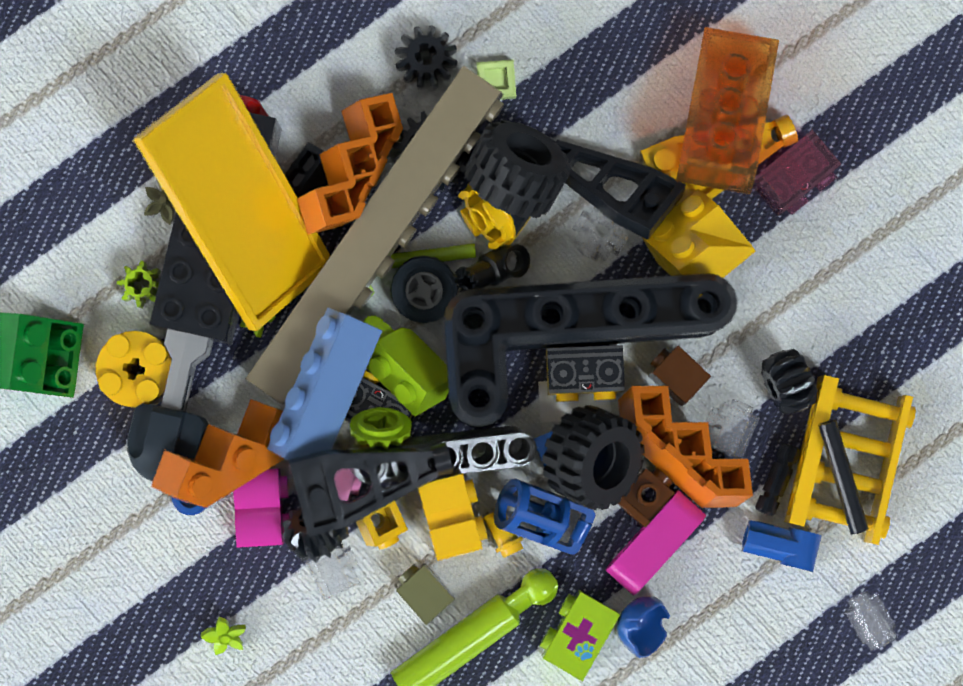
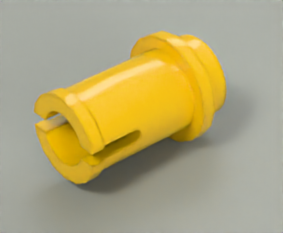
(506, 541)

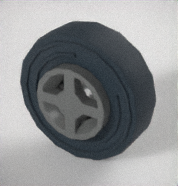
(428, 301)

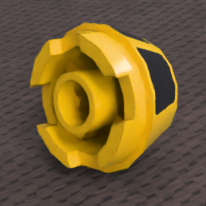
(490, 222)

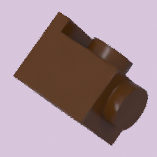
(644, 511)

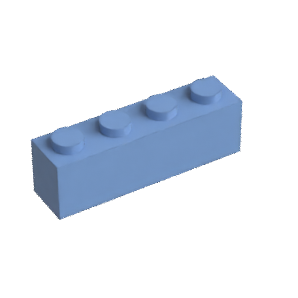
(324, 386)

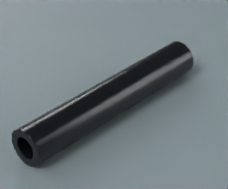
(843, 477)

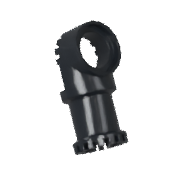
(493, 268)

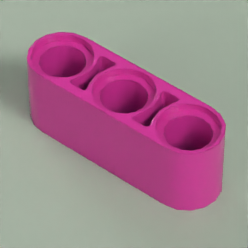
(655, 543)

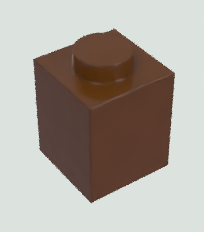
(679, 373)

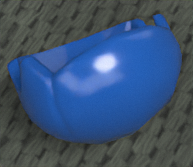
(641, 626)

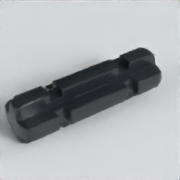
(777, 479)

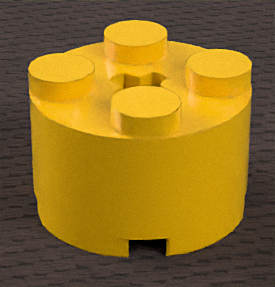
(115, 364)

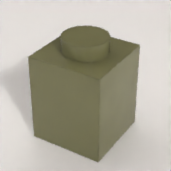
(424, 592)

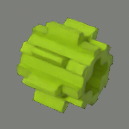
(136, 276)

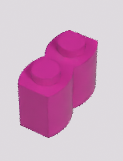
(261, 510)

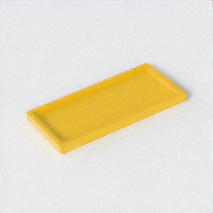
(234, 200)

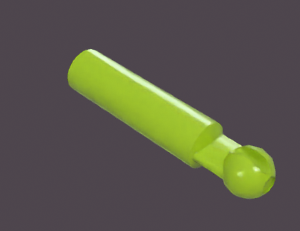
(475, 632)

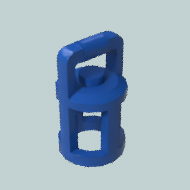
(551, 519)

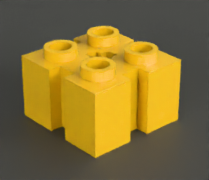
(451, 516)

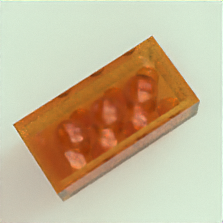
(727, 110)

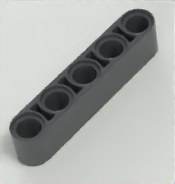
(460, 449)

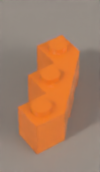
(353, 165)
(685, 450)
(222, 461)

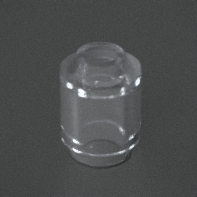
(871, 620)

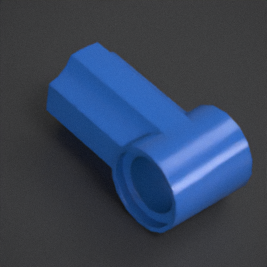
(790, 546)

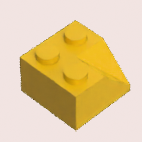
(698, 239)

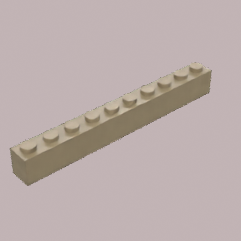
(382, 225)

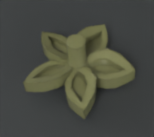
(160, 204)

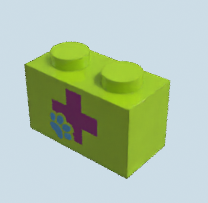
(579, 634)

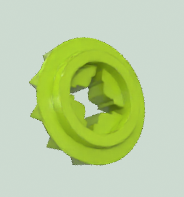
(370, 424)

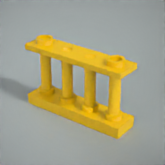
(812, 470)

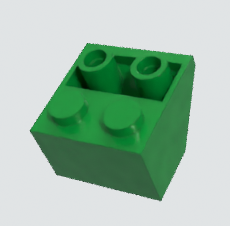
(39, 354)

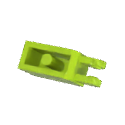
(408, 367)

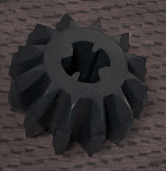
(412, 54)
(789, 381)
(310, 547)

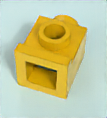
(387, 531)

